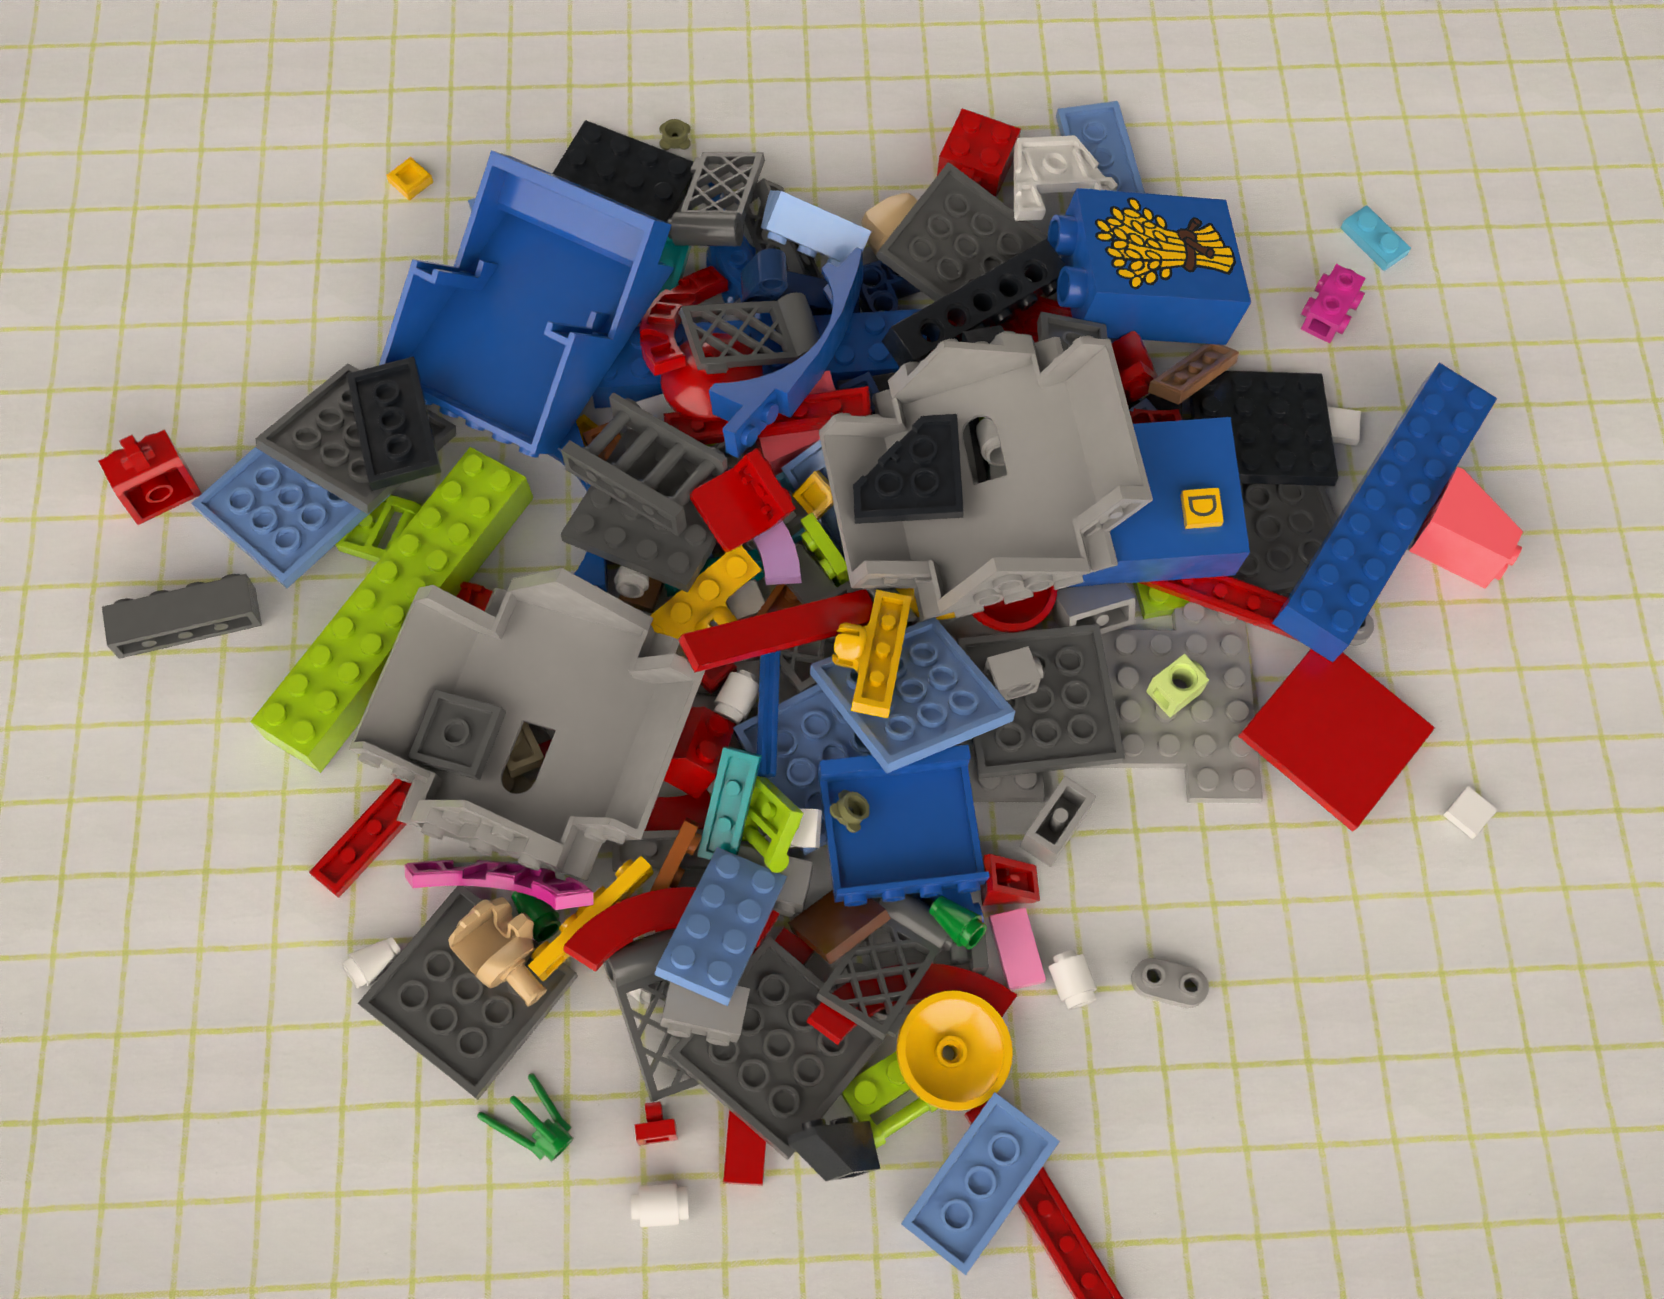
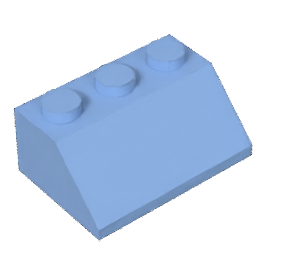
(811, 228)

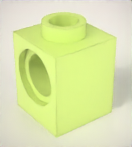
(1168, 695)

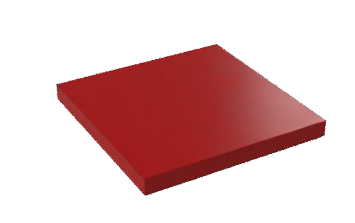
(1337, 735)

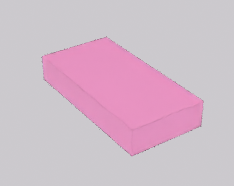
(1017, 949)

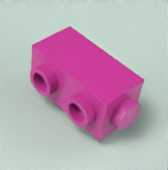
(1336, 296)

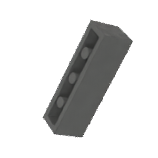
(181, 615)

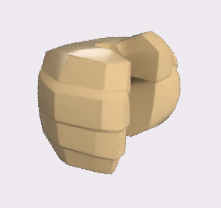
(885, 218)
(498, 947)

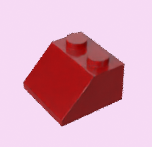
(699, 751)

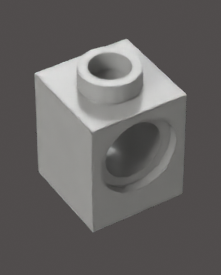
(1014, 673)

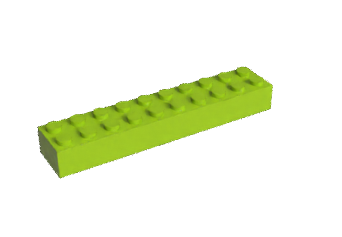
(440, 547)

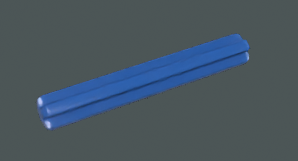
(768, 713)

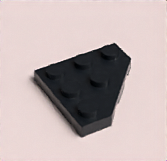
(914, 476)

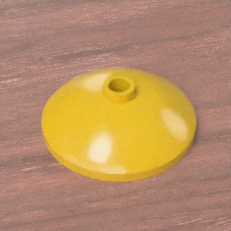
(979, 1046)

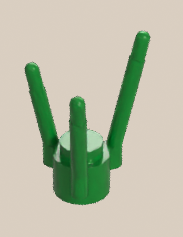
(549, 1136)

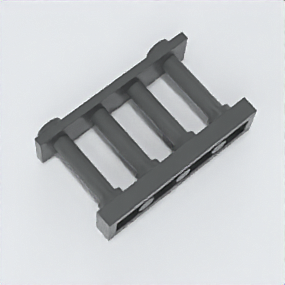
(640, 493)

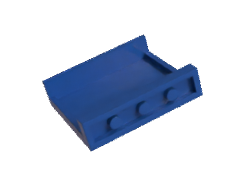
(916, 833)

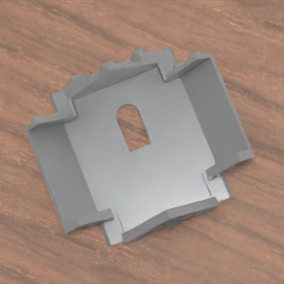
(1040, 526)
(550, 658)

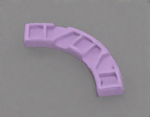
(778, 556)

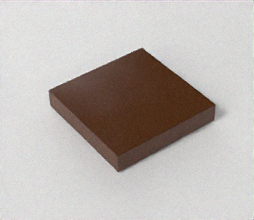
(836, 928)

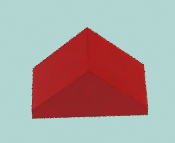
(1009, 882)

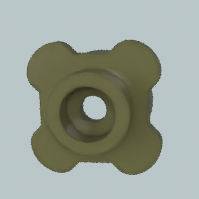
(672, 128)
(850, 810)

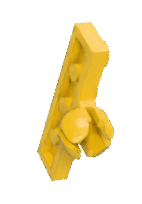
(707, 596)
(874, 652)
(629, 879)

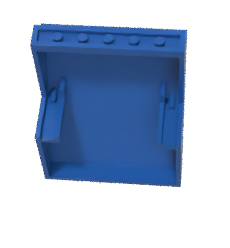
(531, 306)

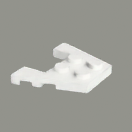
(1051, 167)

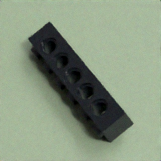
(1037, 263)

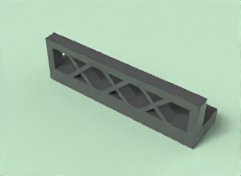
(795, 260)

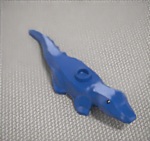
(729, 263)

